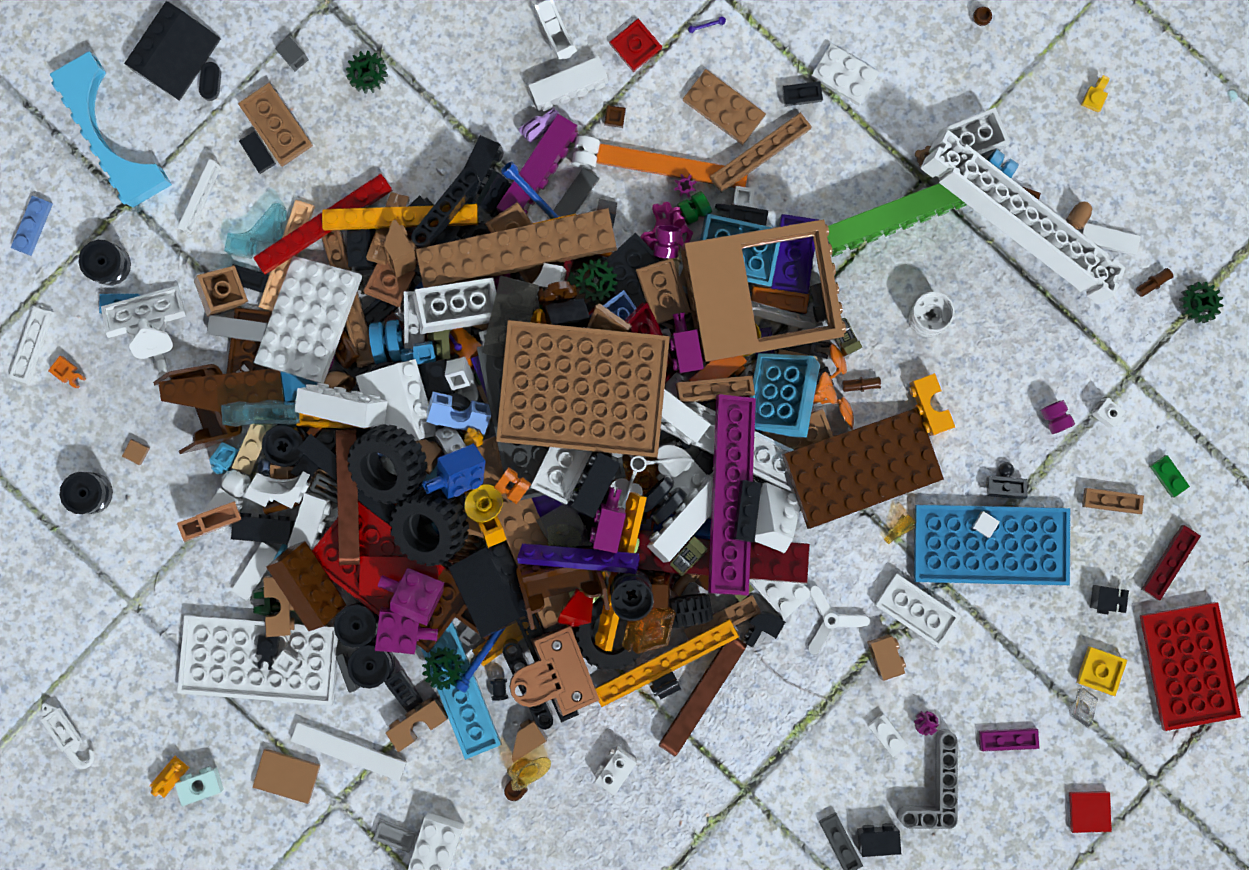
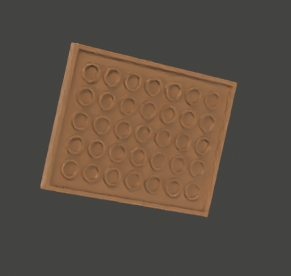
(582, 388)

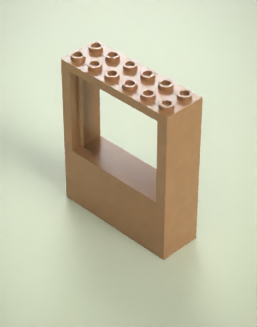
(722, 298)

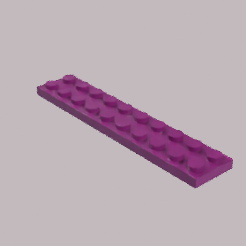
(732, 463)

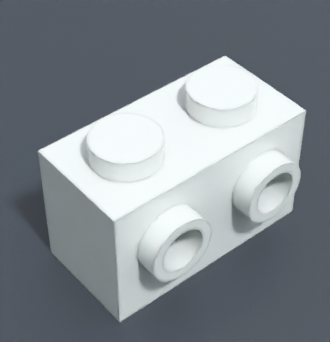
(615, 770)

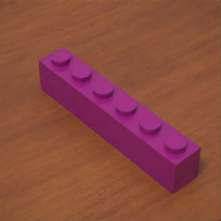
(542, 162)

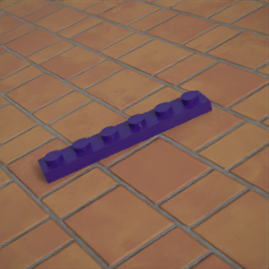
(578, 558)

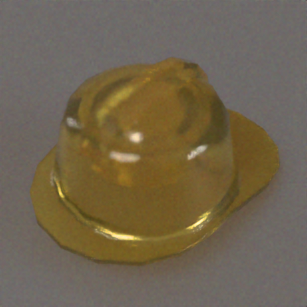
(526, 771)

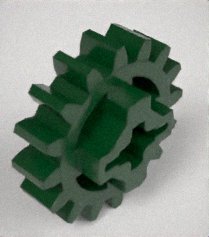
(367, 80)
(608, 277)
(1204, 302)
(438, 677)

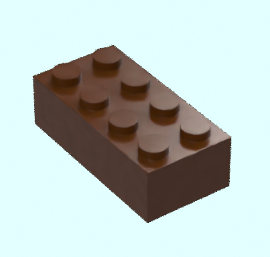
(306, 586)

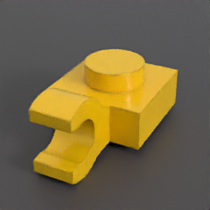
(1095, 95)

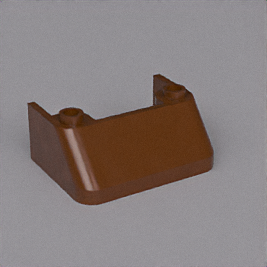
(211, 421)
(547, 581)

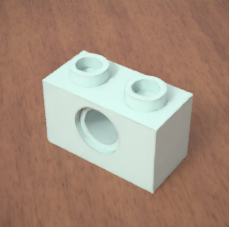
(189, 793)

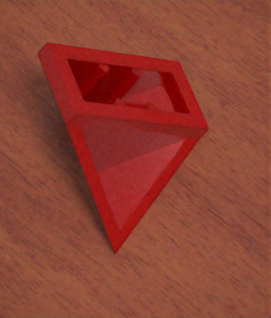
(577, 611)

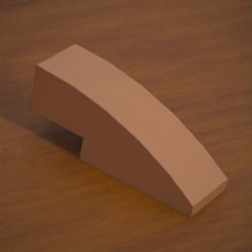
(209, 521)

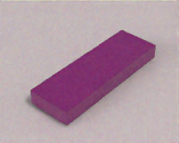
(1009, 739)

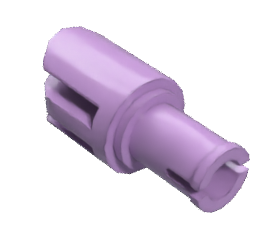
(538, 125)

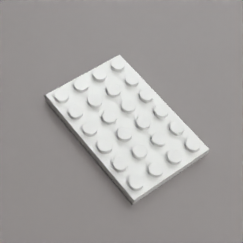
(308, 319)

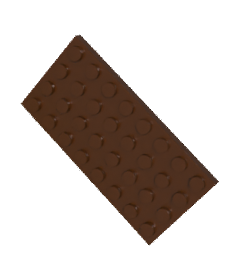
(862, 467)

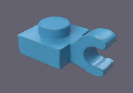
(422, 352)

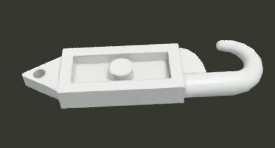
(64, 735)

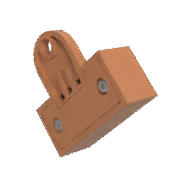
(556, 674)

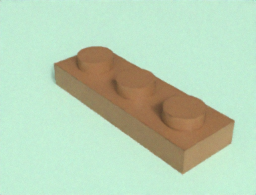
(1113, 501)

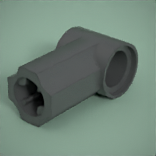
(818, 301)

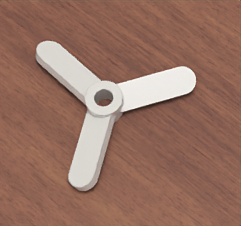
(840, 620)

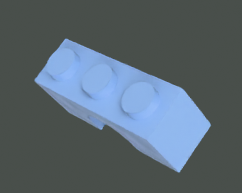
(441, 413)

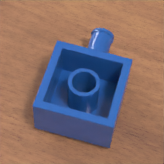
(458, 472)

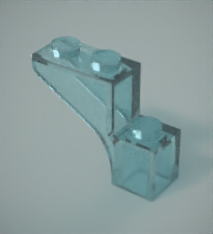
(267, 230)
(259, 413)

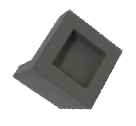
(292, 54)

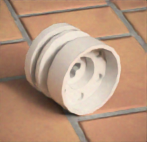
(941, 311)

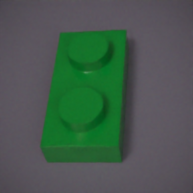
(1169, 476)

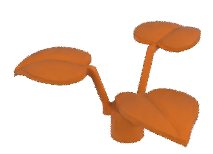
(825, 387)

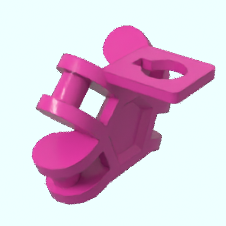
(673, 218)

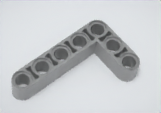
(941, 789)

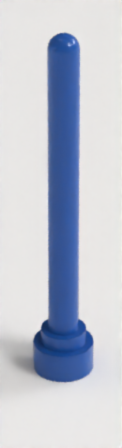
(511, 171)
(463, 684)

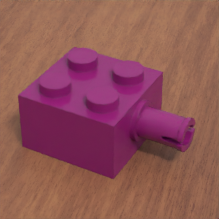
(685, 347)
(609, 523)
(413, 595)
(400, 633)

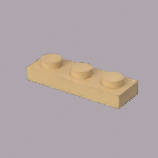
(250, 448)

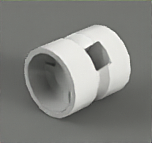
(585, 148)

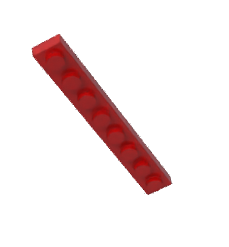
(313, 231)

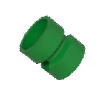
(700, 205)

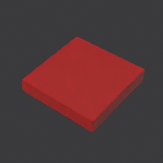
(635, 45)
(1090, 811)

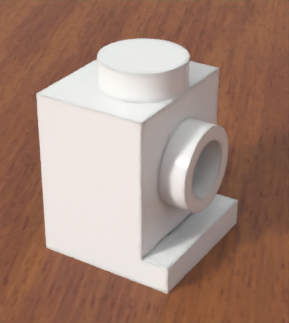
(1102, 413)

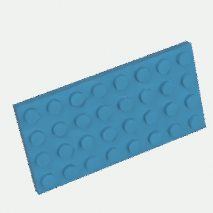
(1024, 549)

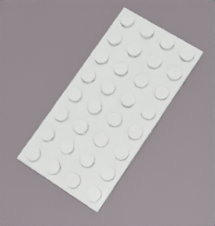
(223, 661)

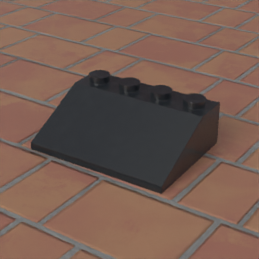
(172, 50)
(490, 588)

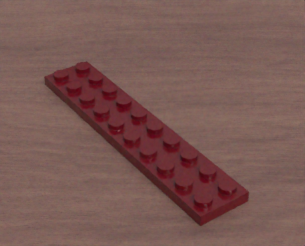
(765, 561)

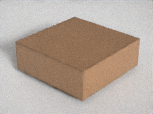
(135, 452)

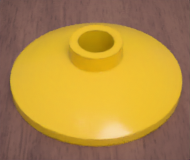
(478, 498)

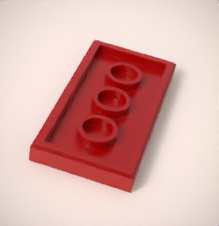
(392, 567)

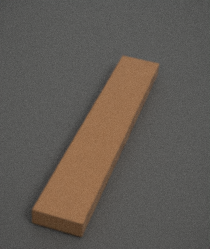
(760, 152)

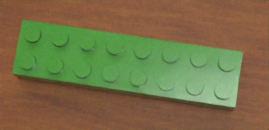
(891, 217)

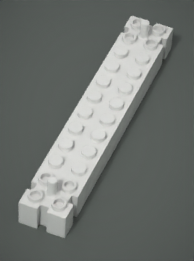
(1023, 217)

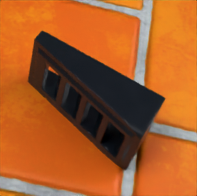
(409, 687)

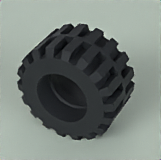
(691, 610)

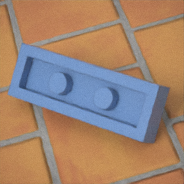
(31, 225)

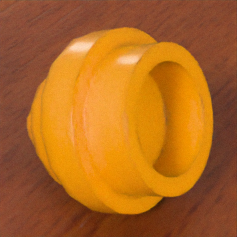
(473, 436)

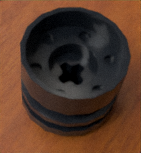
(637, 603)

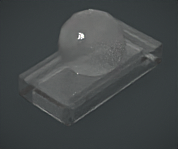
(1083, 707)

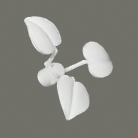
(670, 462)

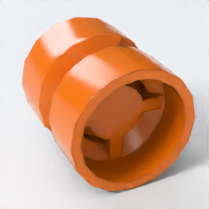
(517, 491)

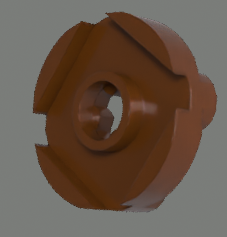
(557, 292)

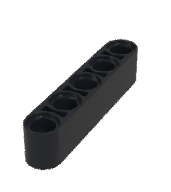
(449, 199)
(519, 657)

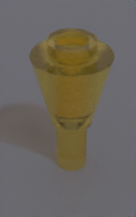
(903, 525)

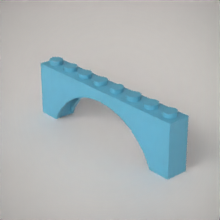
(79, 86)

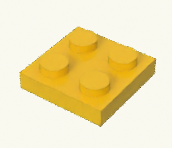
(1101, 671)

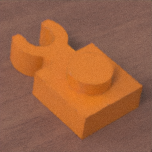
(65, 371)

